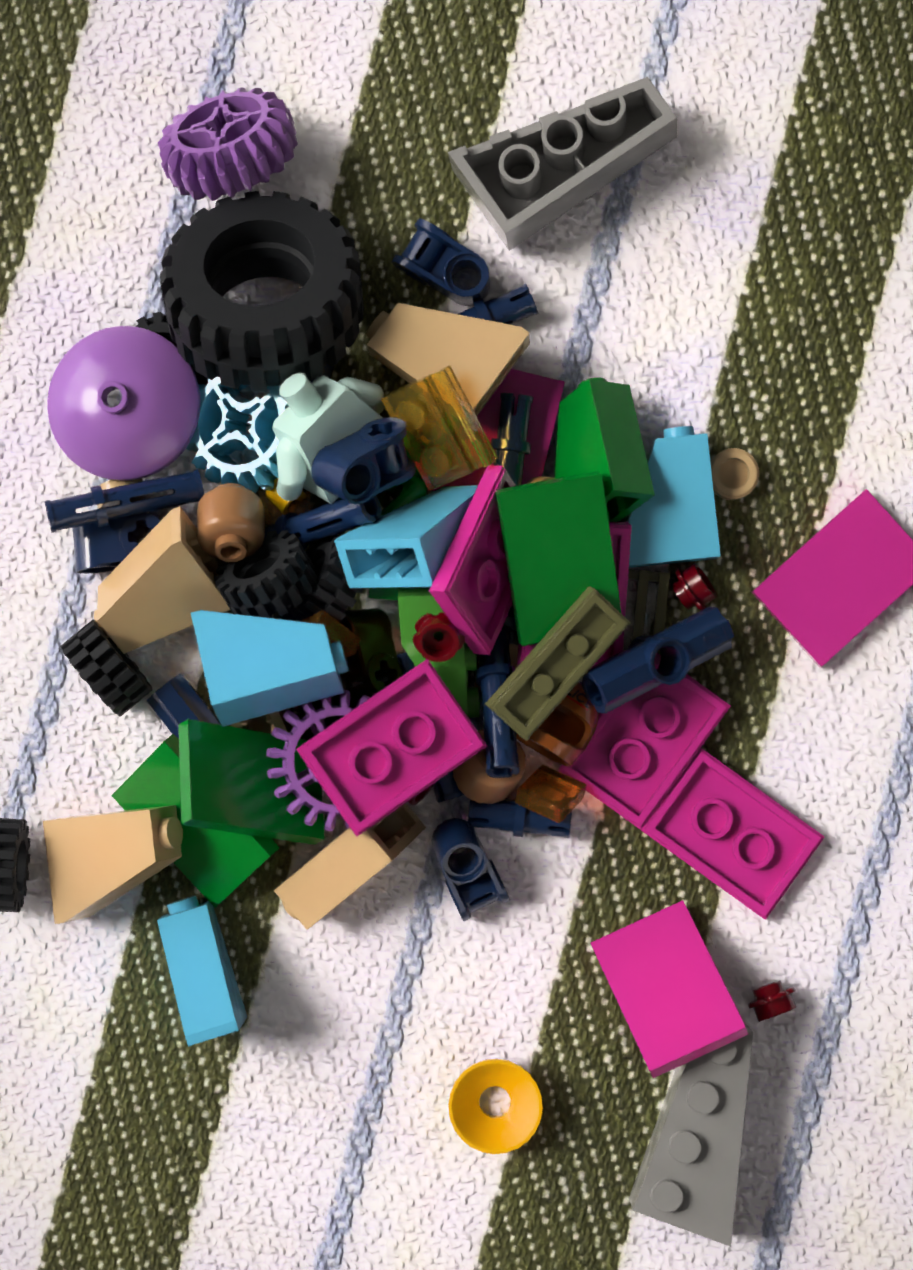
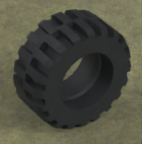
(252, 241)

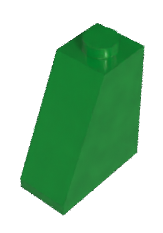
(603, 435)

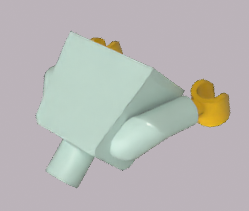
(315, 418)

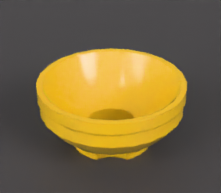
(500, 1132)

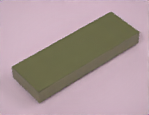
(557, 663)

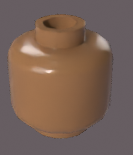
(230, 522)
(480, 787)

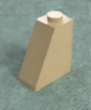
(425, 340)
(158, 586)
(106, 856)
(346, 866)

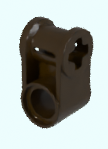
(374, 656)

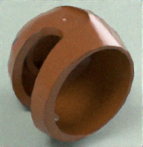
(566, 729)

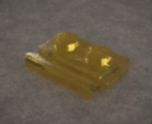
(441, 428)

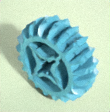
(218, 439)

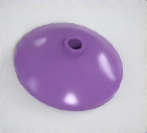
(148, 424)

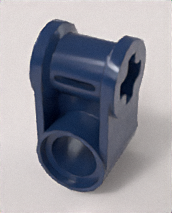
(435, 259)
(365, 462)
(106, 547)
(468, 874)

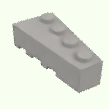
(553, 165)
(697, 1145)

